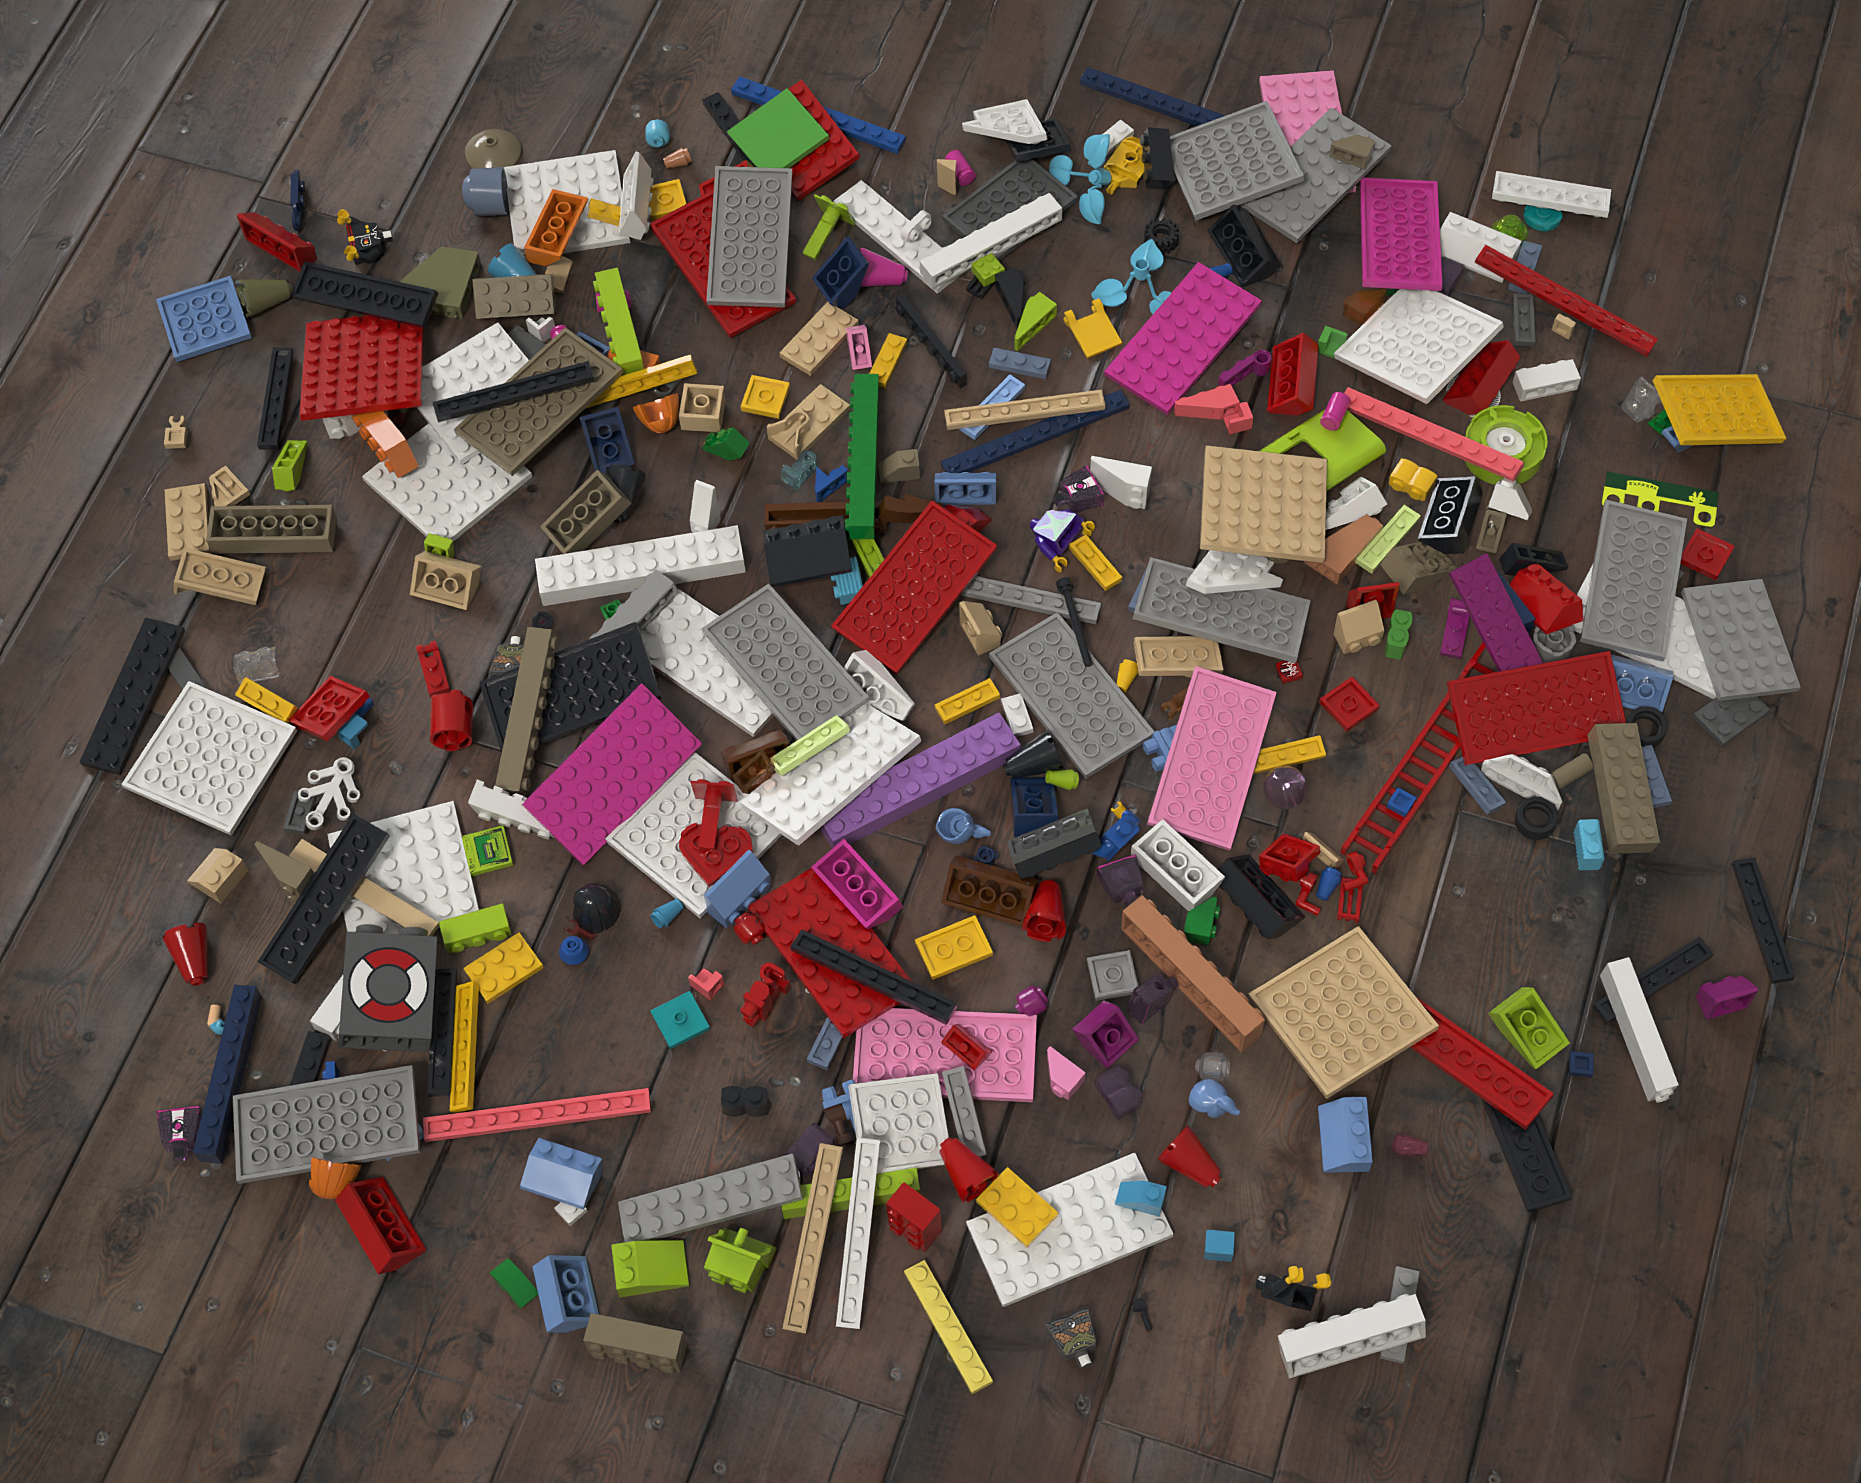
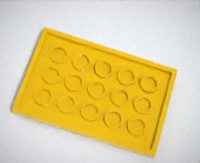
(1719, 409)

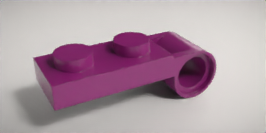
(1257, 363)
(1455, 629)

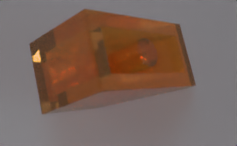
(1363, 304)
(754, 772)

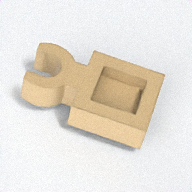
(177, 435)

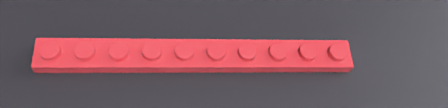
(1434, 435)
(536, 1115)

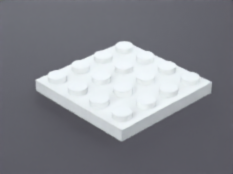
(904, 1117)

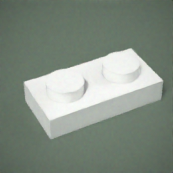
(1117, 134)
(1017, 715)

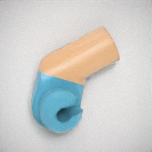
(214, 1019)

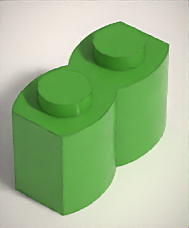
(1398, 634)

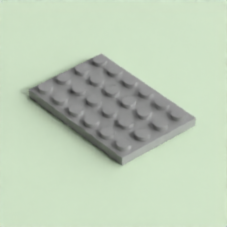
(1740, 640)

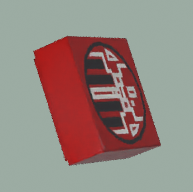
(1288, 671)

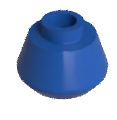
(573, 950)

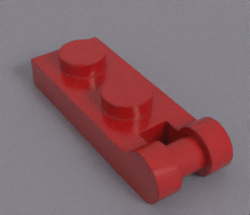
(433, 669)

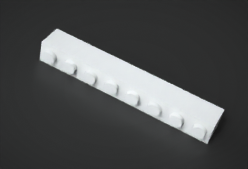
(991, 239)

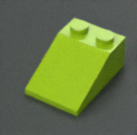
(1529, 1026)
(649, 1266)

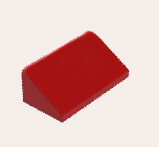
(966, 1046)

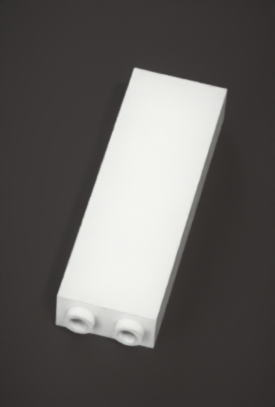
(1639, 1030)

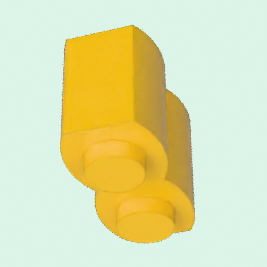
(1412, 479)

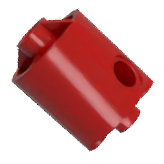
(451, 721)

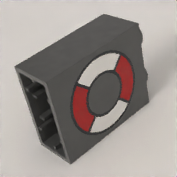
(388, 989)

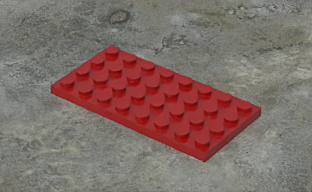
(687, 240)
(914, 587)
(1534, 706)
(813, 907)

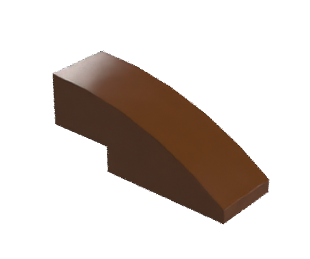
(902, 510)

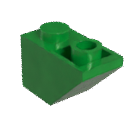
(726, 444)
(1199, 922)

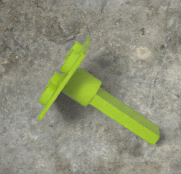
(831, 214)

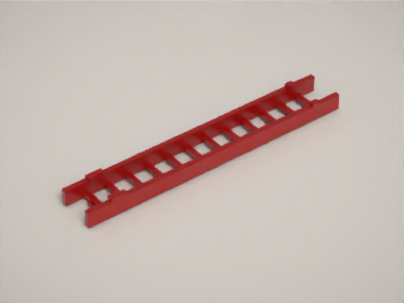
(1398, 773)

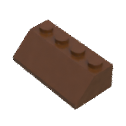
(988, 890)

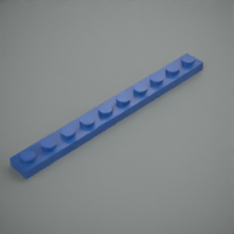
(847, 124)

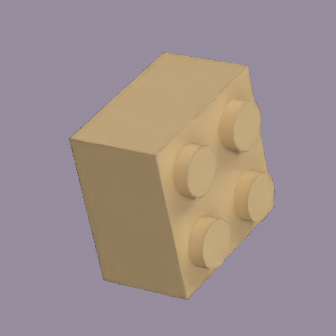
(702, 407)

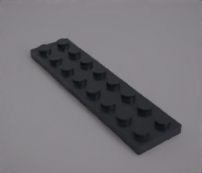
(365, 294)
(132, 696)
(323, 898)

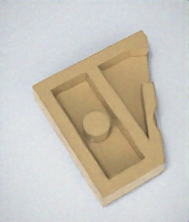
(227, 488)

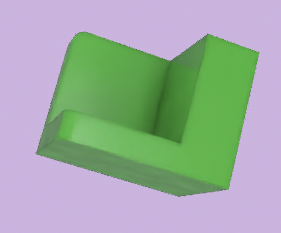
(1331, 341)

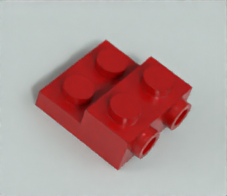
(1288, 858)

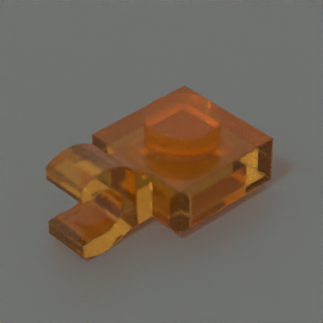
(1174, 704)

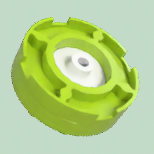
(1512, 434)

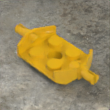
(1122, 171)

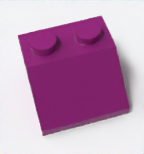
(1725, 996)
(1105, 1033)

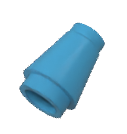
(666, 913)

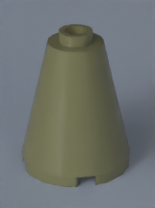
(261, 294)

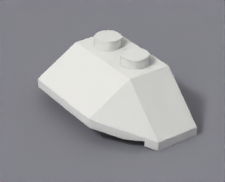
(1522, 778)

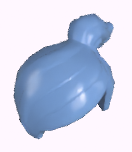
(958, 826)
(1212, 1098)

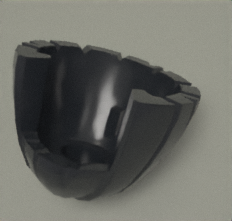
(595, 907)

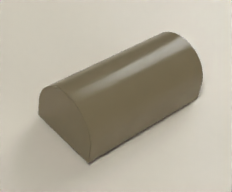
(1572, 770)

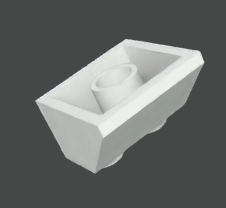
(1511, 499)

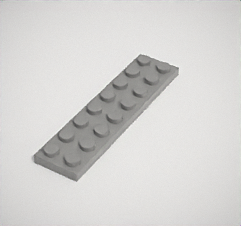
(711, 1200)

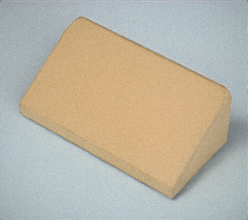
(947, 175)
(560, 273)
(1326, 854)

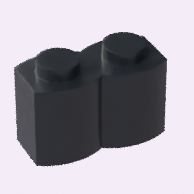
(740, 1101)

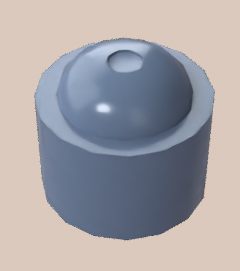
(486, 191)

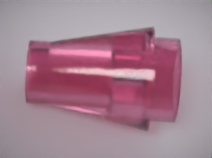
(1408, 1146)

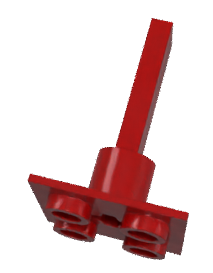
(713, 795)

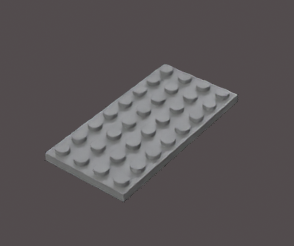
(1327, 180)
(749, 236)
(1634, 580)
(1245, 619)
(784, 663)
(1072, 701)
(328, 1119)

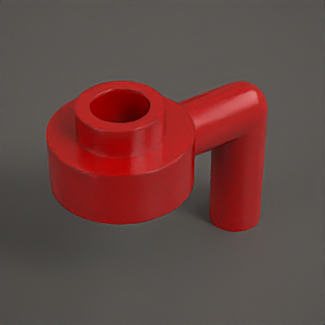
(1356, 863)
(1307, 883)

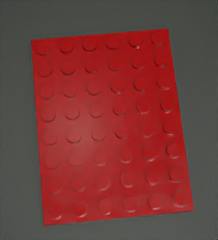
(360, 367)

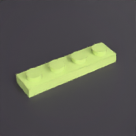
(1388, 538)
(809, 745)

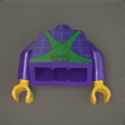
(1057, 531)

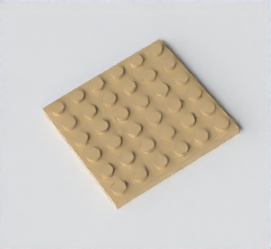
(1263, 504)
(1343, 1012)

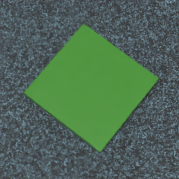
(778, 133)

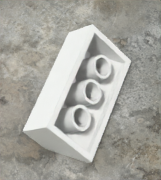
(636, 198)
(1464, 240)
(1177, 866)

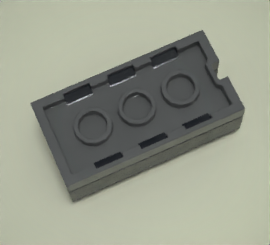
(1054, 844)

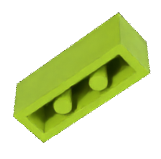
(475, 928)

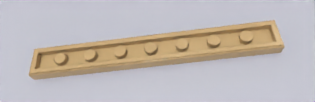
(1024, 409)
(371, 894)
(812, 1238)

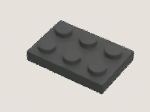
(1730, 718)

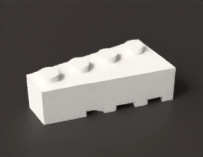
(505, 809)

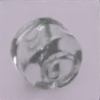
(1213, 1066)

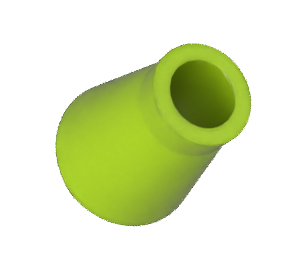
(1063, 778)

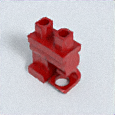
(763, 994)

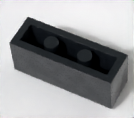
(1157, 158)

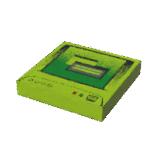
(487, 850)

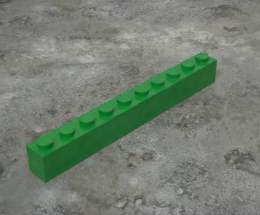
(863, 457)

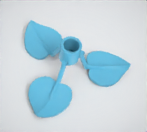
(1095, 150)
(1143, 260)

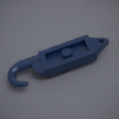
(297, 199)

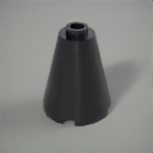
(629, 484)
(1034, 758)

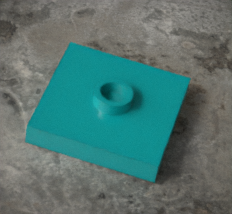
(680, 1020)

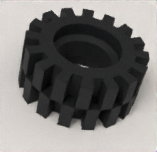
(1164, 227)

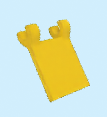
(1094, 331)

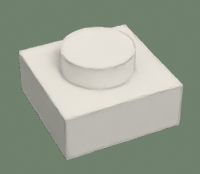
(570, 1213)

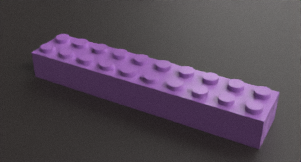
(924, 779)

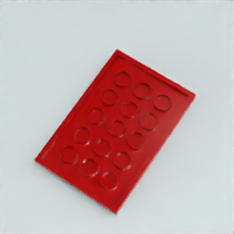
(826, 159)

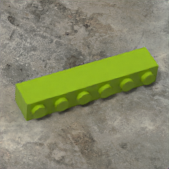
(619, 321)
(885, 1187)

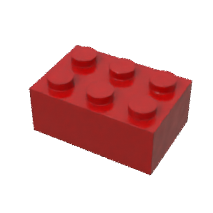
(913, 1217)

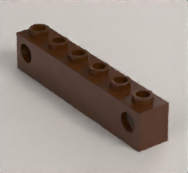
(797, 513)

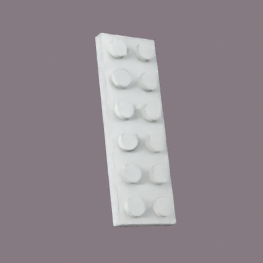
(1551, 194)

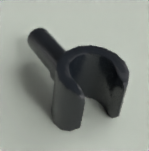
(1139, 1305)

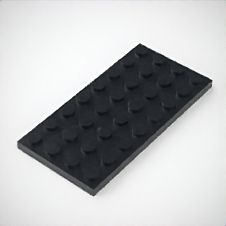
(584, 686)

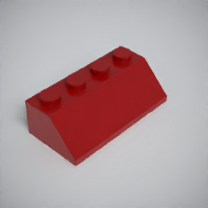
(276, 240)
(1293, 376)
(1482, 378)
(1547, 599)
(379, 1224)

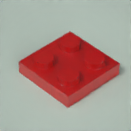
(1706, 554)
(1349, 704)

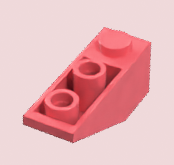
(1209, 404)

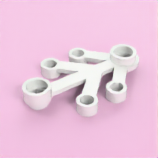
(331, 791)

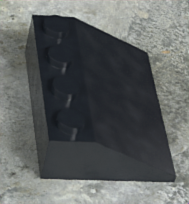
(807, 551)

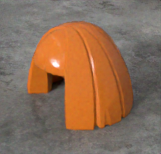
(659, 415)
(331, 1178)

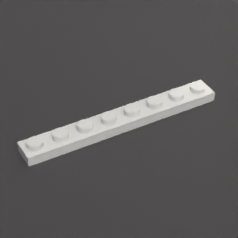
(858, 1233)

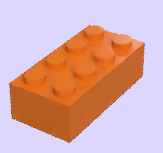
(387, 442)

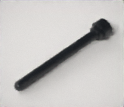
(1065, 587)

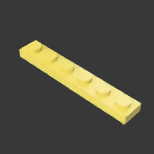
(948, 1327)

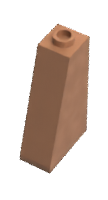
(1345, 547)

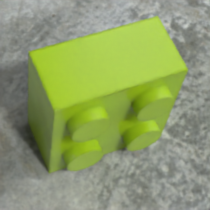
(986, 268)
(439, 545)

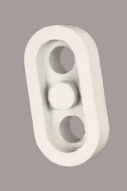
(916, 226)

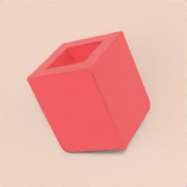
(1239, 421)
(707, 983)

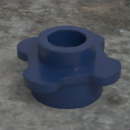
(988, 852)

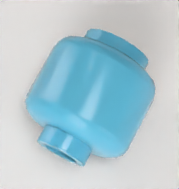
(657, 133)

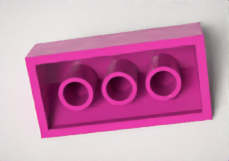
(857, 885)

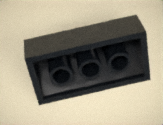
(1243, 246)
(1451, 514)
(1258, 897)

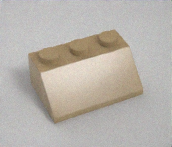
(444, 579)

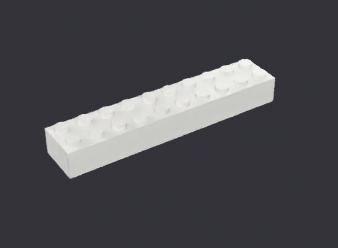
(626, 565)

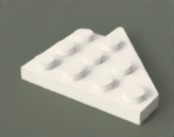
(1008, 121)
(1232, 572)

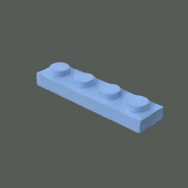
(1005, 392)

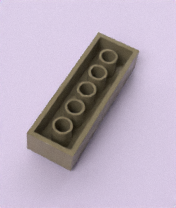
(271, 529)
(1623, 788)

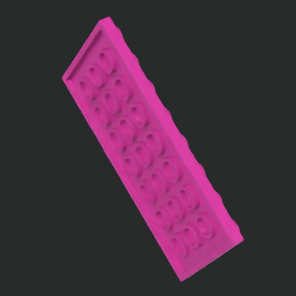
(1400, 234)
(1182, 338)
(611, 774)

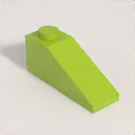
(1036, 315)
(289, 465)

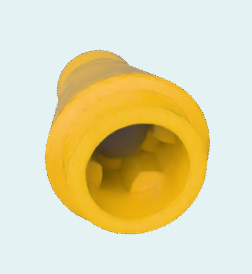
(1127, 672)

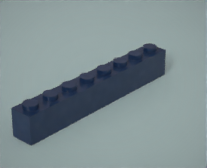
(227, 1074)

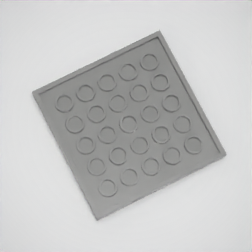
(1233, 160)

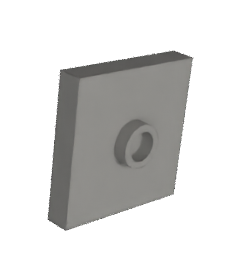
(1112, 975)

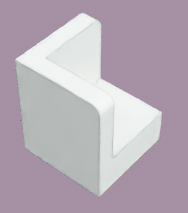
(541, 328)

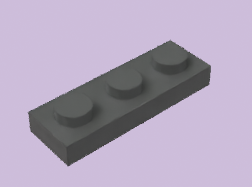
(1523, 320)

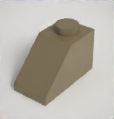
(1353, 150)
(900, 467)
(1491, 530)

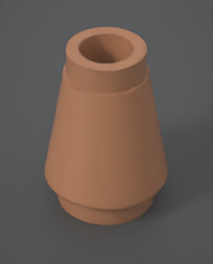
(678, 158)

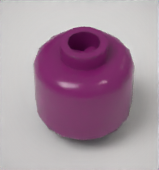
(1031, 1001)

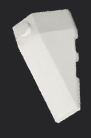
(1356, 501)
(879, 685)

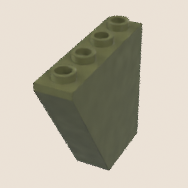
(451, 275)

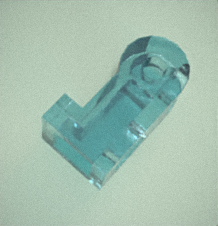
(800, 470)

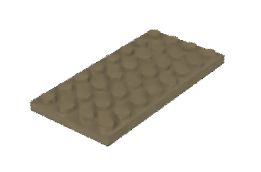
(520, 429)

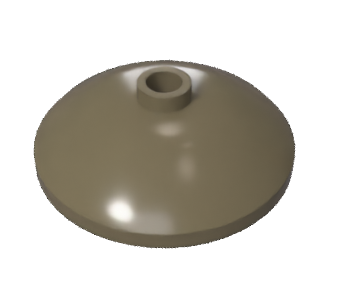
(493, 149)

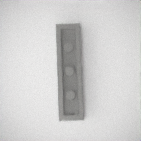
(964, 1110)
(1404, 1282)

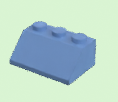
(965, 488)
(1641, 683)
(737, 889)
(1345, 1135)
(561, 1173)
(565, 1292)

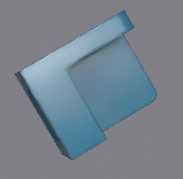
(351, 729)
(1219, 1245)

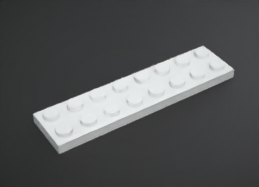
(885, 226)

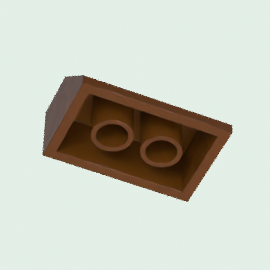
(738, 756)

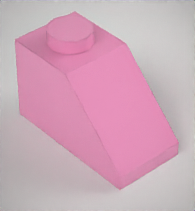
(858, 347)
(1063, 1074)

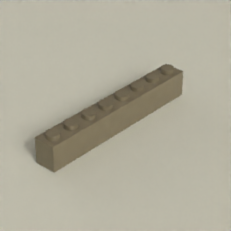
(526, 711)

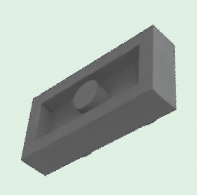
(297, 813)

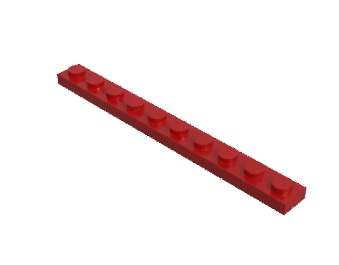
(1566, 300)

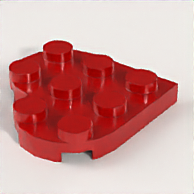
(709, 864)

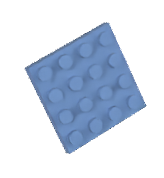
(203, 318)

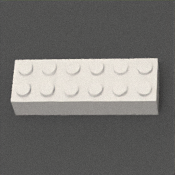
(1352, 1335)

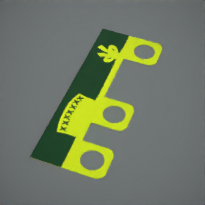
(1655, 491)

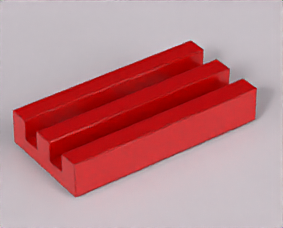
(1348, 916)

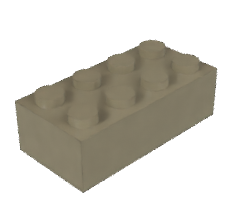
(514, 296)
(585, 514)
(635, 1343)

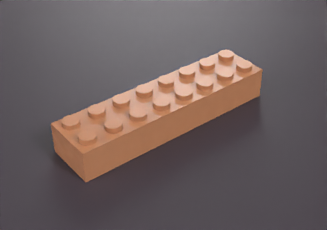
(1194, 974)

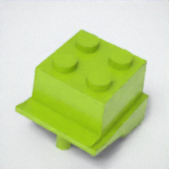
(737, 1259)

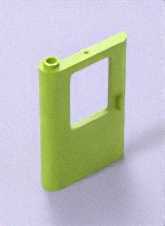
(1345, 449)

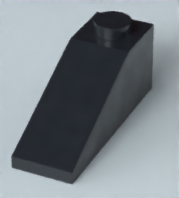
(1011, 291)
(1522, 556)

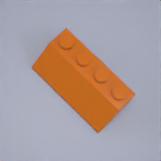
(554, 227)

